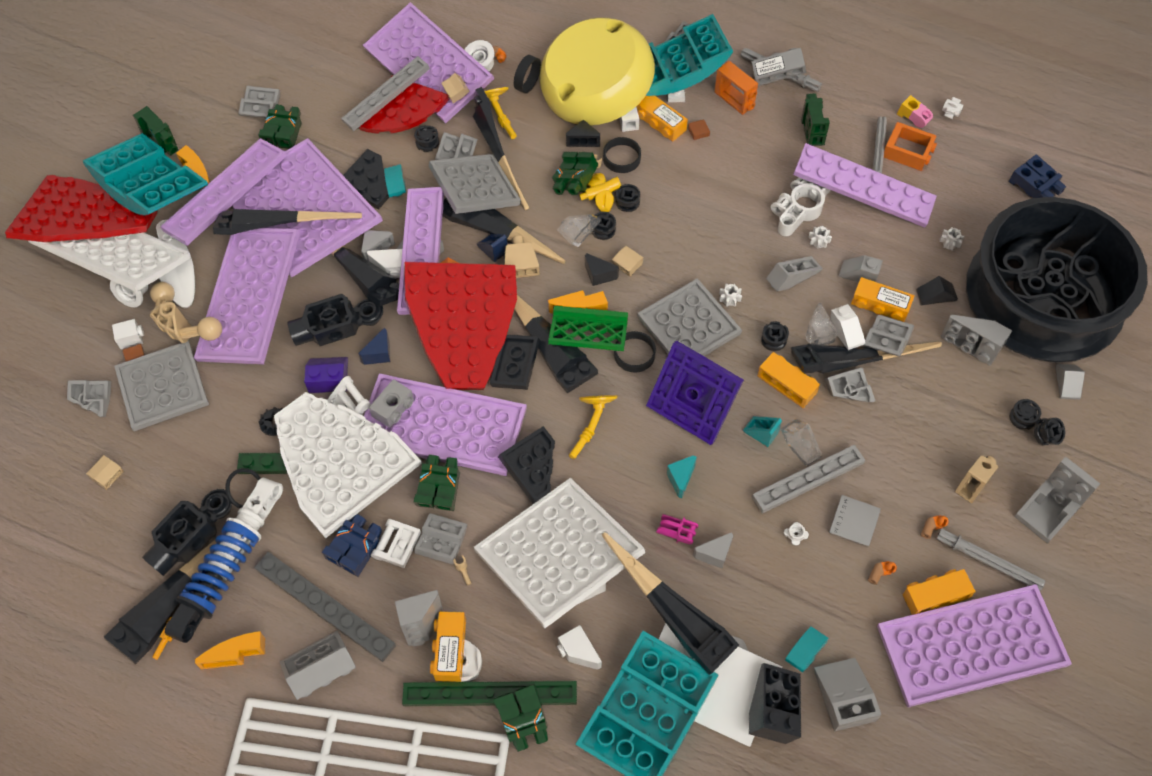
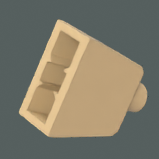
(523, 257)
(982, 471)

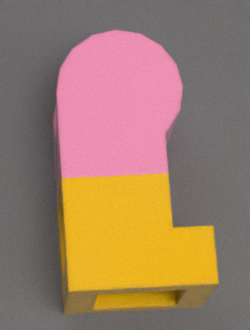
(915, 112)

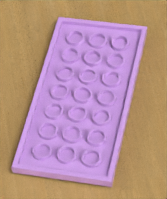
(415, 35)
(249, 295)
(455, 424)
(973, 645)

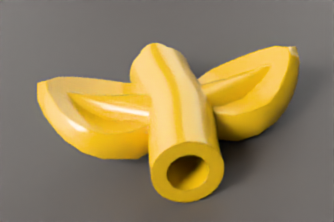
(601, 191)

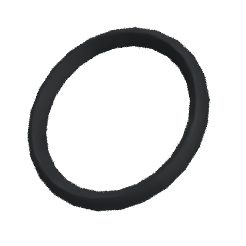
(227, 486)

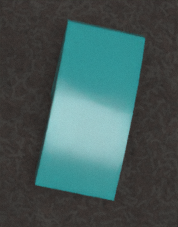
(395, 181)
(806, 649)

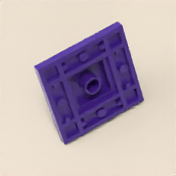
(694, 392)

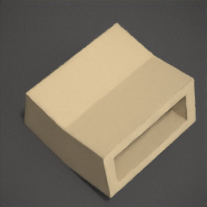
(455, 87)
(628, 260)
(105, 472)

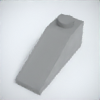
(792, 272)

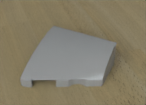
(850, 386)
(90, 395)

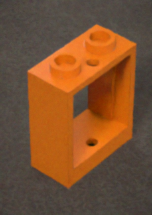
(729, 74)
(905, 156)

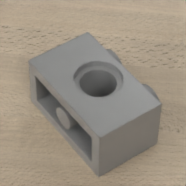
(391, 394)

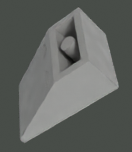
(976, 336)
(847, 694)

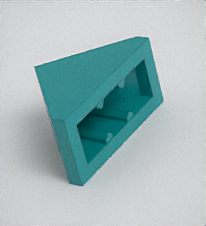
(763, 429)
(680, 474)

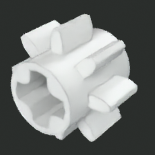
(952, 107)
(820, 237)
(951, 238)
(730, 294)

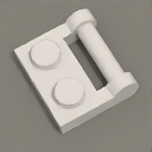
(340, 397)
(401, 546)

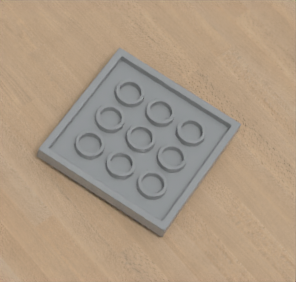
(474, 183)
(691, 318)
(161, 385)

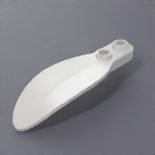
(182, 277)

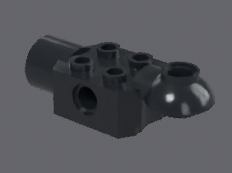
(333, 320)
(186, 531)

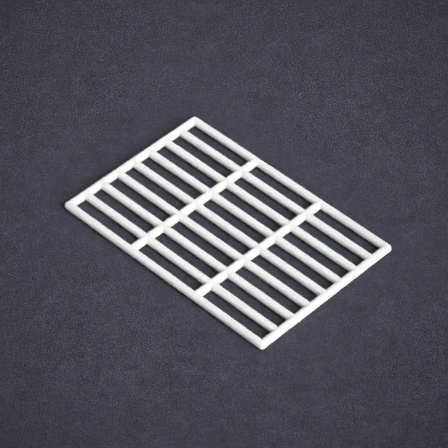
(330, 735)

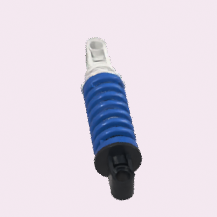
(224, 556)

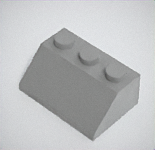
(418, 616)
(317, 665)

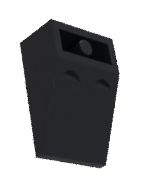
(776, 705)

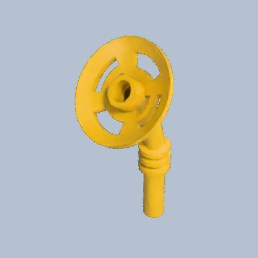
(493, 96)
(598, 404)

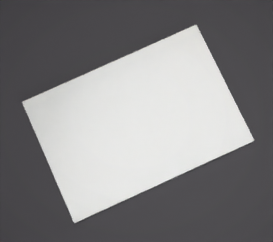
(732, 694)

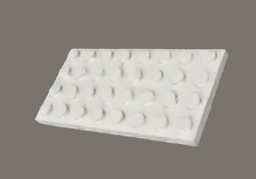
(125, 259)

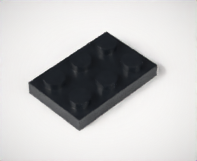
(515, 362)

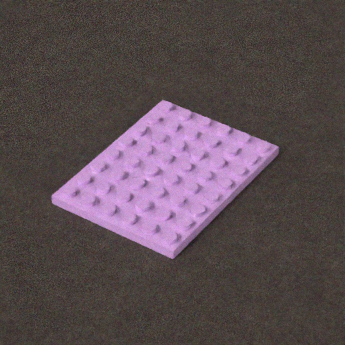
(311, 183)

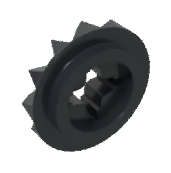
(265, 422)

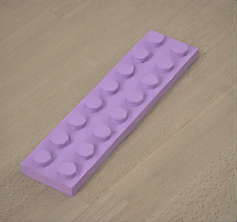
(865, 185)
(223, 191)
(421, 232)

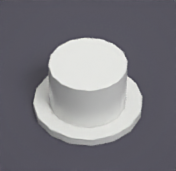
(482, 52)
(126, 295)

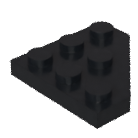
(369, 178)
(531, 463)

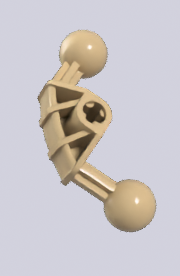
(173, 322)

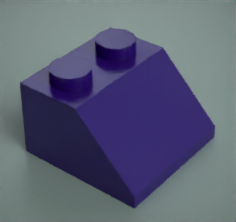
(325, 373)

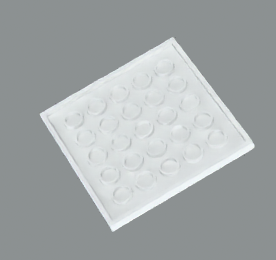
(557, 552)

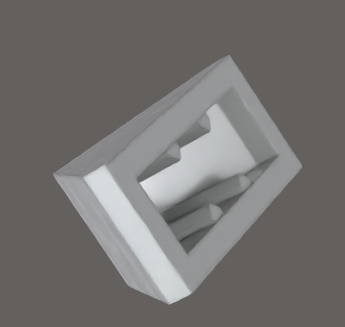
(376, 241)
(1070, 381)
(714, 551)

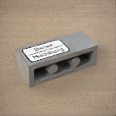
(779, 66)

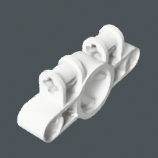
(793, 214)

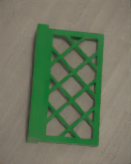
(588, 320)

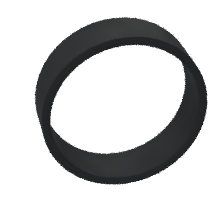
(521, 71)
(622, 168)
(636, 368)

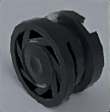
(426, 139)
(628, 197)
(607, 226)
(775, 336)
(1025, 415)
(1050, 431)

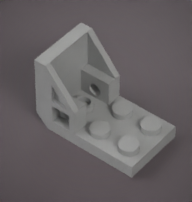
(1057, 500)

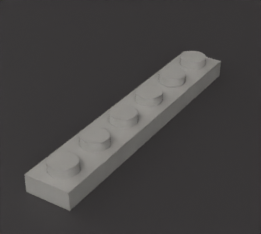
(385, 93)
(808, 479)

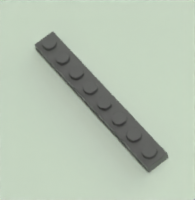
(325, 607)

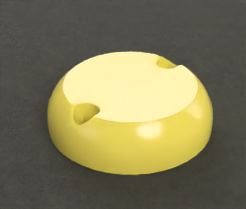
(596, 71)

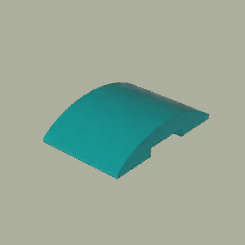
(689, 57)
(142, 175)
(647, 709)

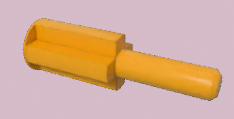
(162, 644)

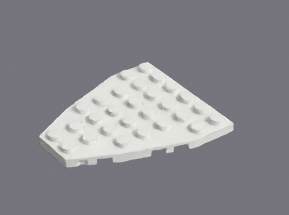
(338, 459)

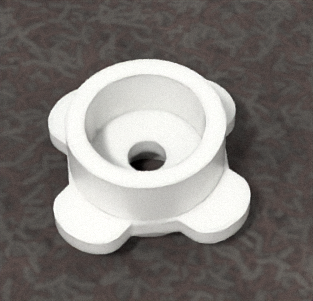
(795, 539)

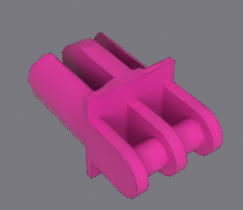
(674, 527)

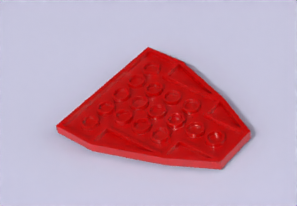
(74, 211)
(461, 317)

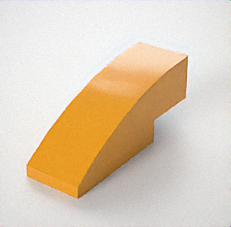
(190, 159)
(579, 300)
(232, 651)

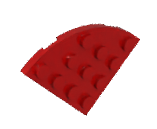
(406, 110)

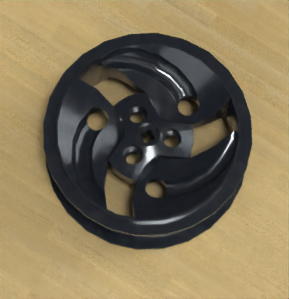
(1054, 281)

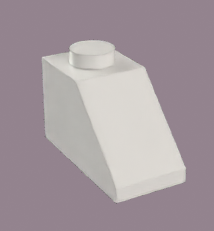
(387, 260)
(847, 326)
(578, 649)

